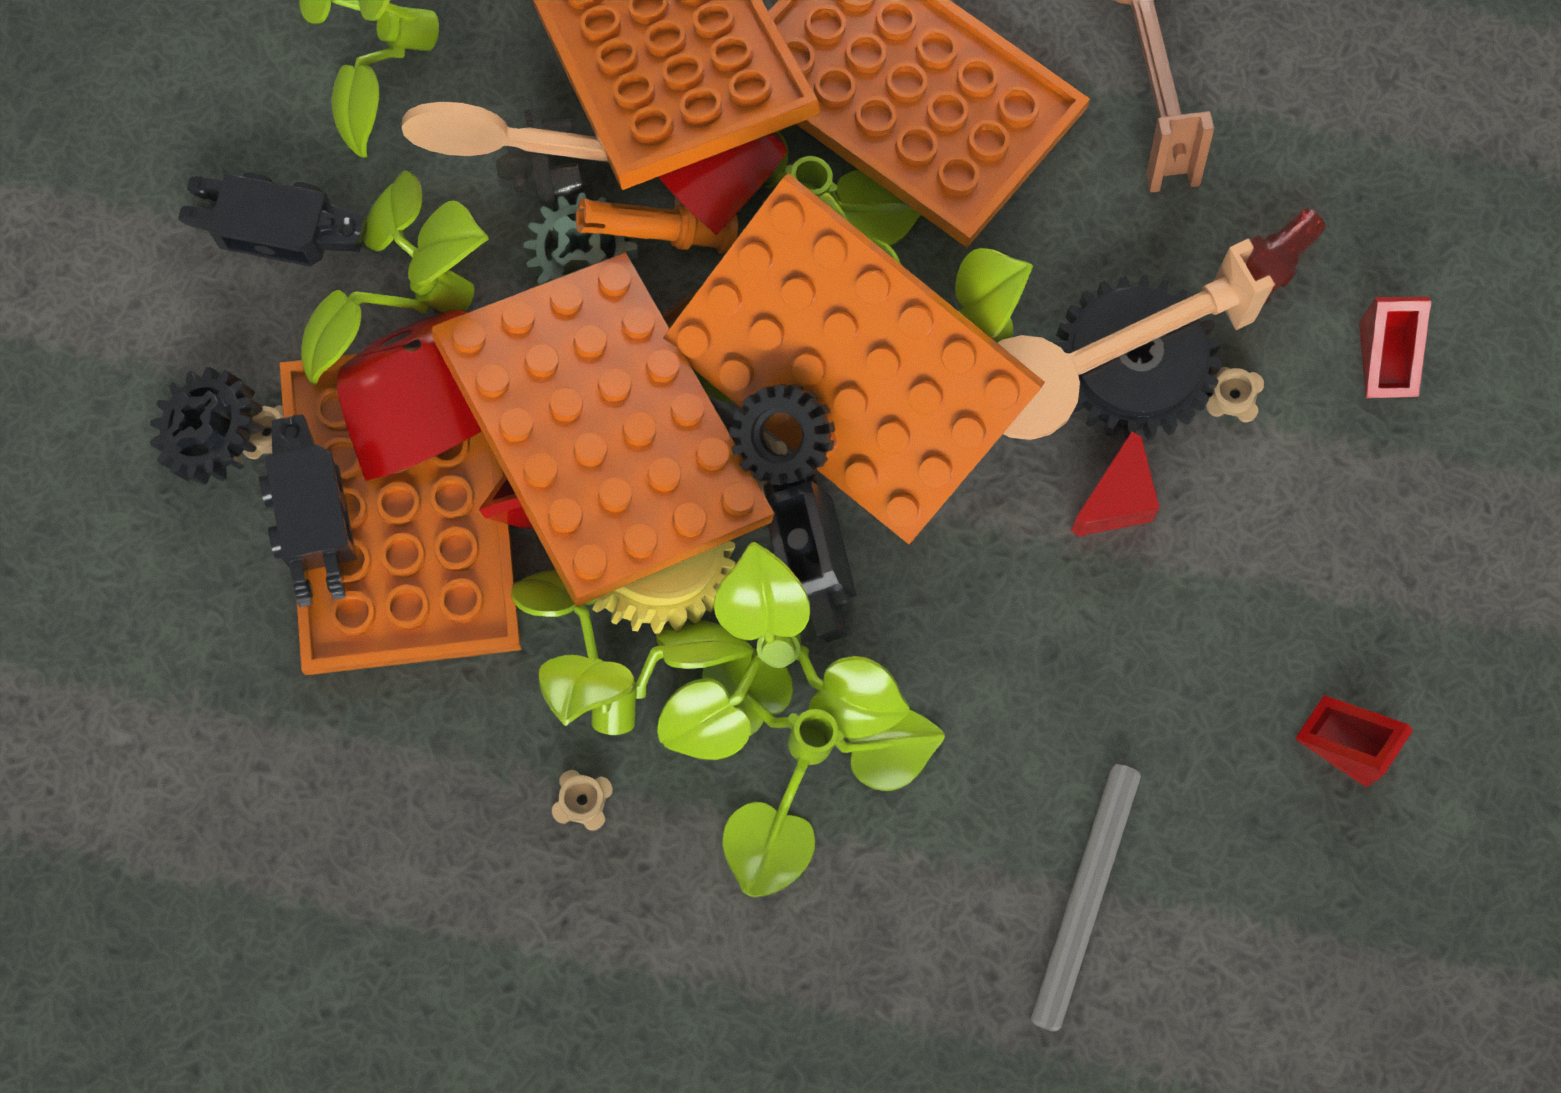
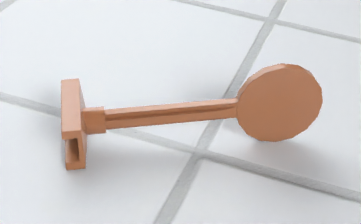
(1179, 140)

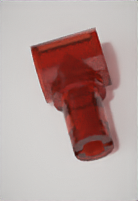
(1279, 252)

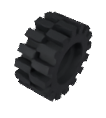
(751, 442)

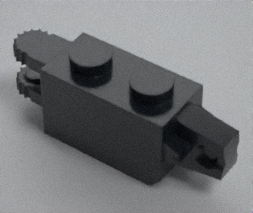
(273, 218)
(308, 508)
(811, 544)

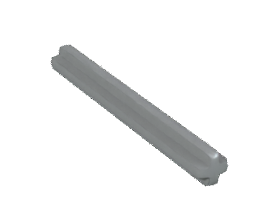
(1085, 898)

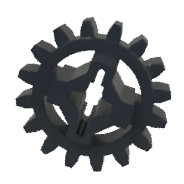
(206, 425)

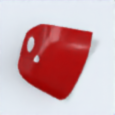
(725, 182)
(403, 402)

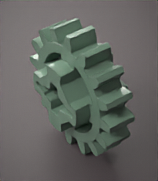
(562, 228)

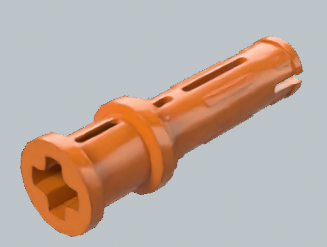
(647, 222)

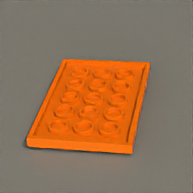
(676, 77)
(928, 102)
(900, 369)
(601, 428)
(428, 563)

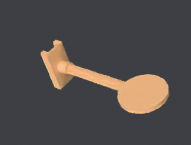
(472, 131)
(1052, 406)

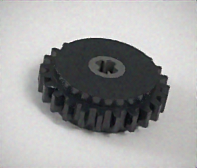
(1137, 393)

